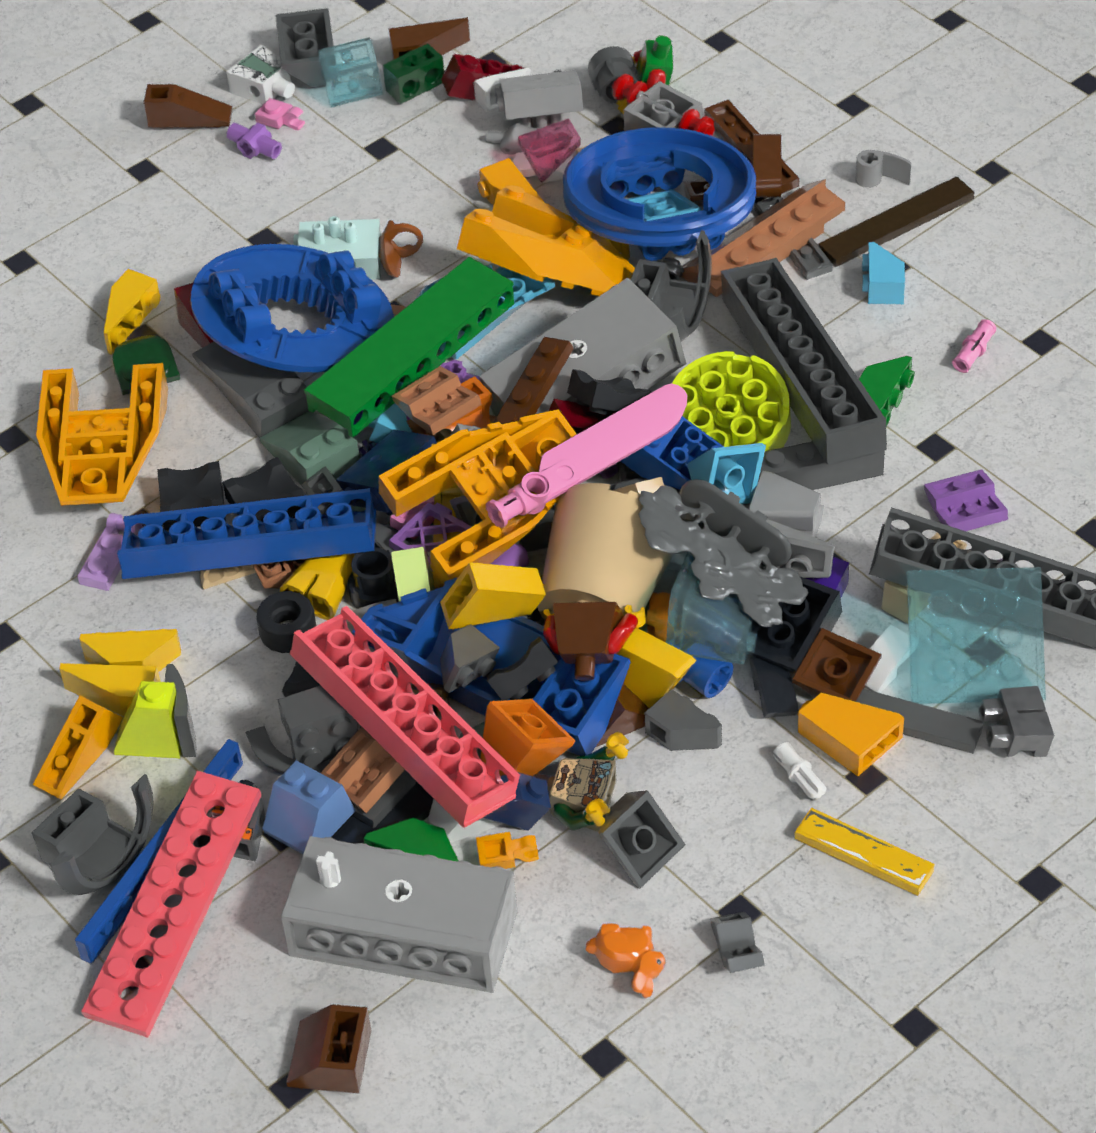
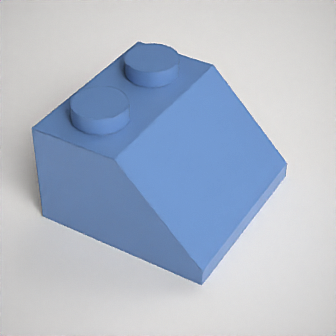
(305, 806)

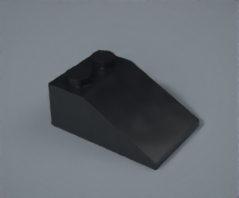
(790, 641)

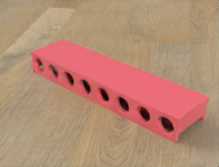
(405, 721)

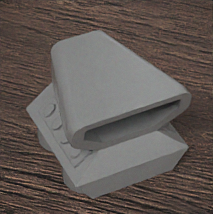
(788, 503)

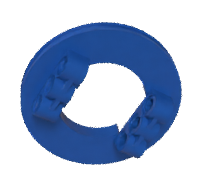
(653, 158)

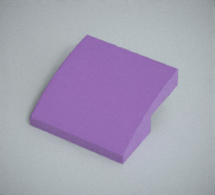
(966, 501)

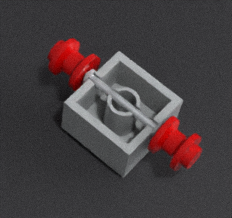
(659, 107)

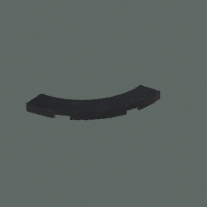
(414, 804)

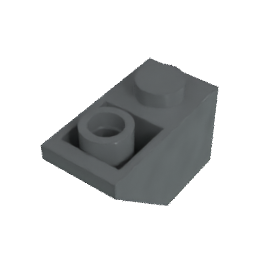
(466, 658)
(682, 725)

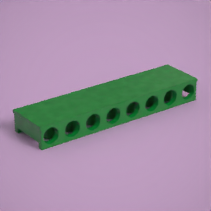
(409, 340)

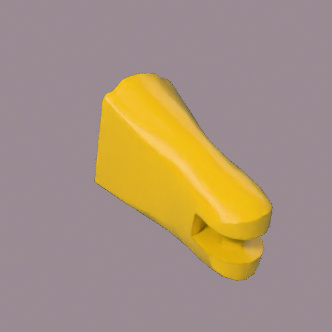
(322, 582)

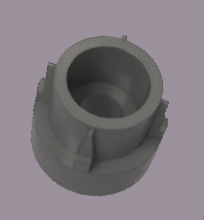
(607, 66)

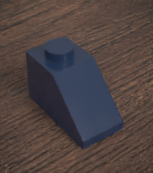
(529, 805)

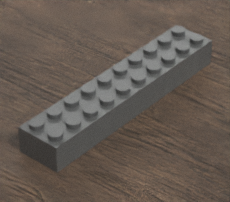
(818, 378)

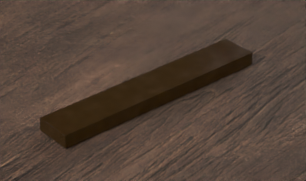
(897, 221)

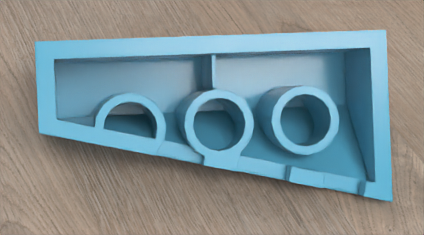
(523, 291)

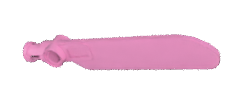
(592, 452)

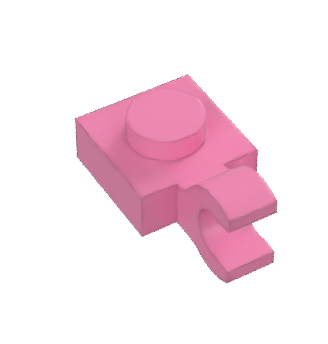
(277, 113)

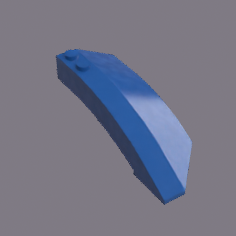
(419, 634)

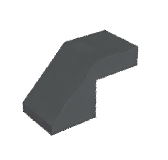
(736, 942)

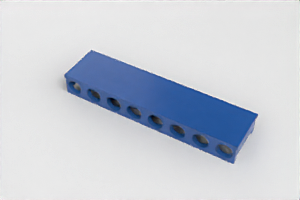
(247, 539)

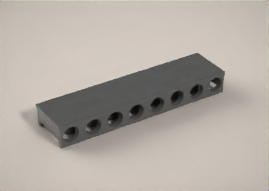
(1066, 606)

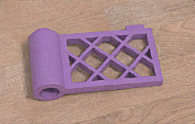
(514, 556)

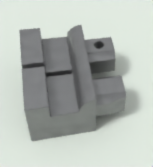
(1020, 721)

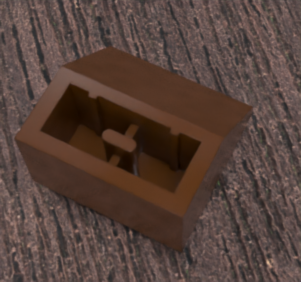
(331, 1049)

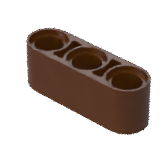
(767, 165)

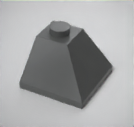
(640, 836)

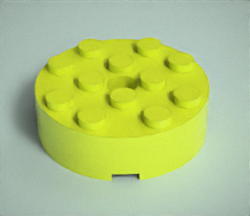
(737, 400)

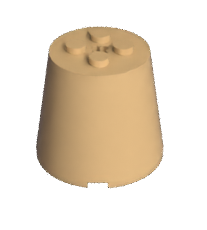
(600, 550)

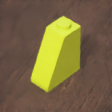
(150, 723)

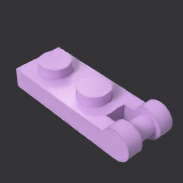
(103, 561)

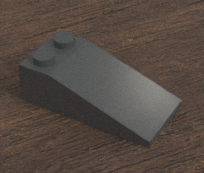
(258, 393)

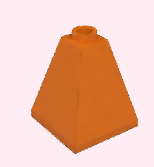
(524, 735)

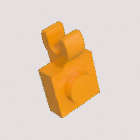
(502, 851)

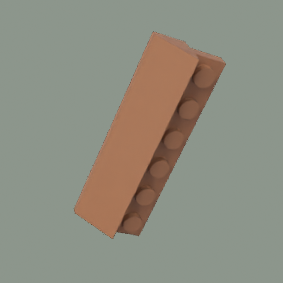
(773, 232)

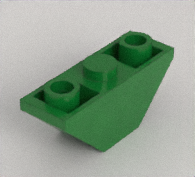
(887, 382)
(413, 837)

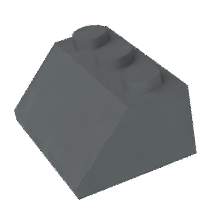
(300, 39)

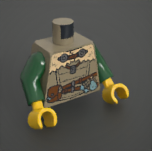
(585, 785)

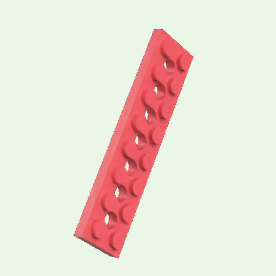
(183, 920)

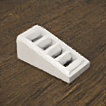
(486, 86)

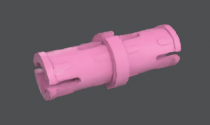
(966, 357)

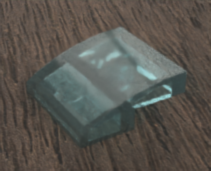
(350, 72)

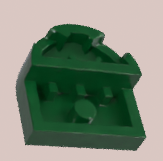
(143, 350)

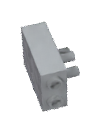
(539, 96)

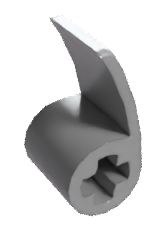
(874, 164)

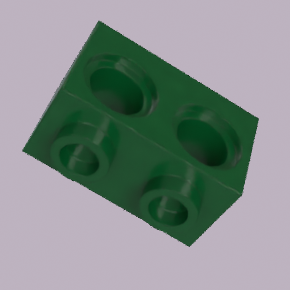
(413, 73)

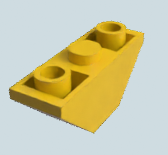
(132, 647)

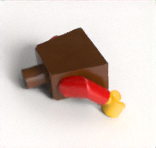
(589, 633)

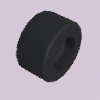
(279, 608)

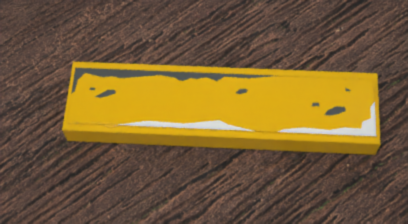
(864, 851)

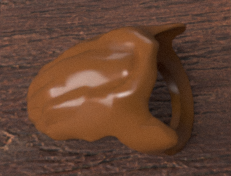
(390, 253)

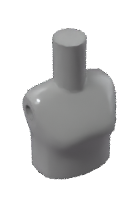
(509, 139)

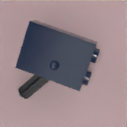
(379, 458)

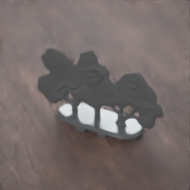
(732, 558)

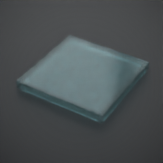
(974, 633)

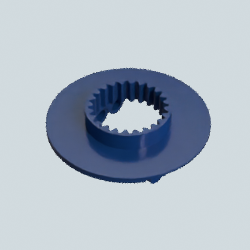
(234, 283)

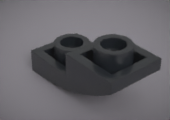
(774, 687)

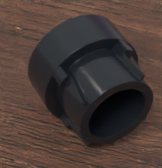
(372, 578)

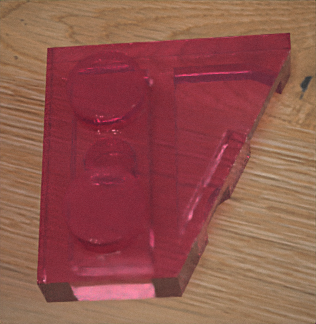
(549, 147)

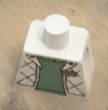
(260, 77)

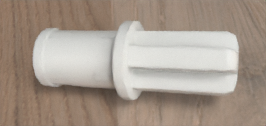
(799, 770)

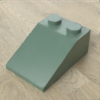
(311, 444)

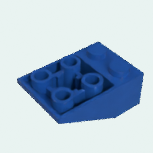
(671, 454)

